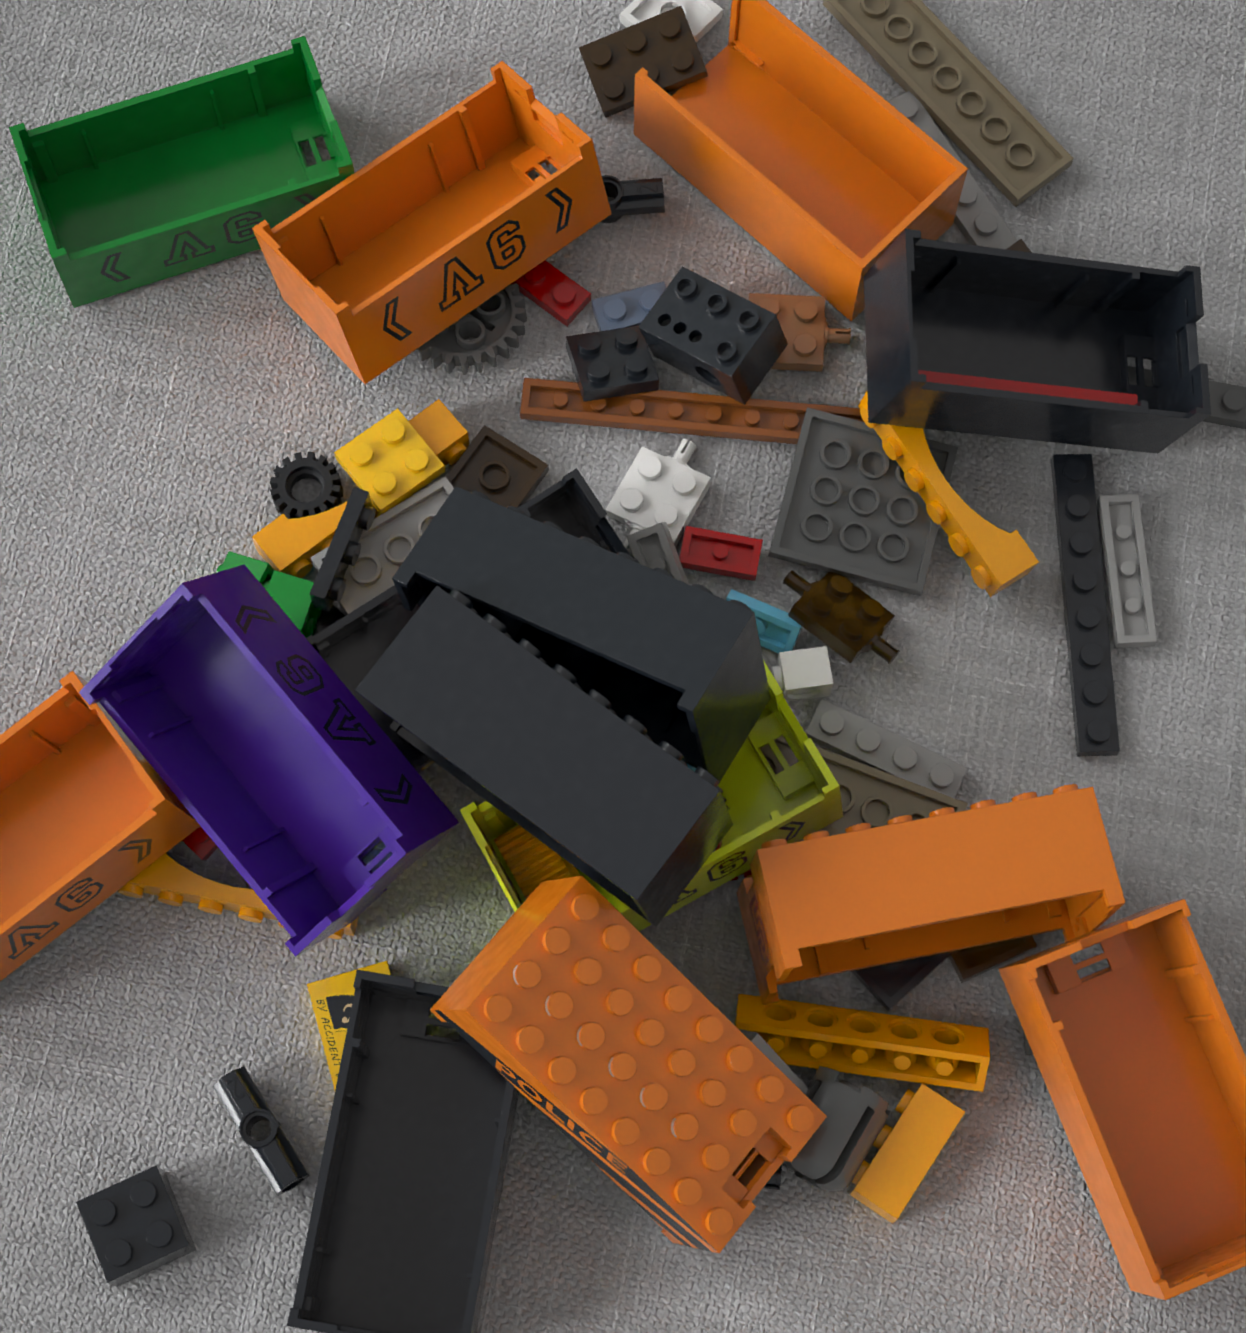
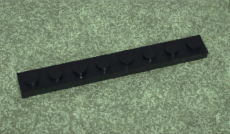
(1084, 606)

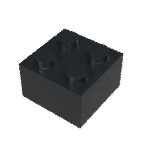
(136, 1226)

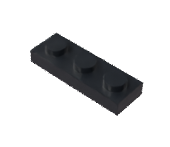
(342, 550)

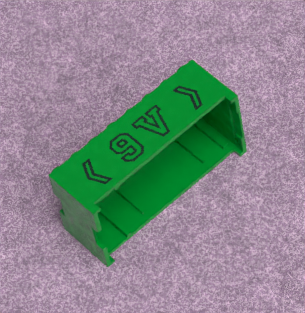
(180, 173)

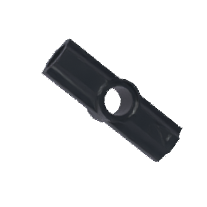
(633, 197)
(275, 1152)

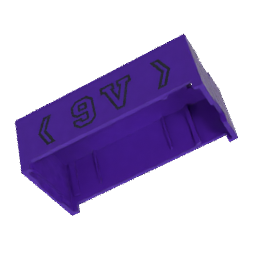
(270, 753)

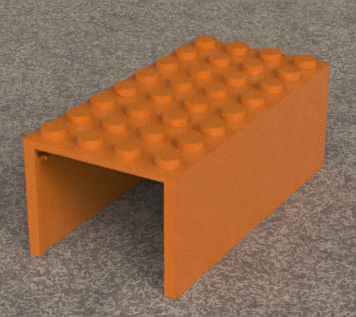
(801, 153)

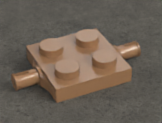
(804, 329)

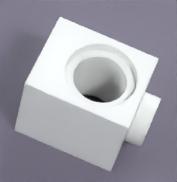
(804, 673)

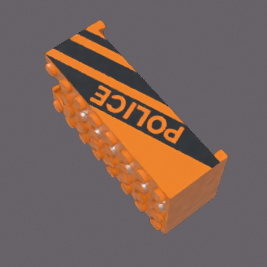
(630, 1062)

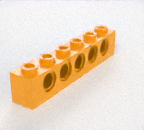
(870, 1042)

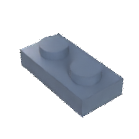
(626, 307)

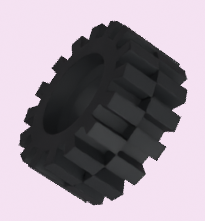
(300, 469)

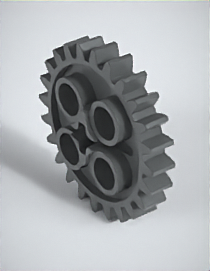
(492, 329)

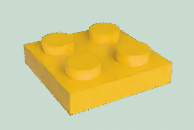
(390, 461)

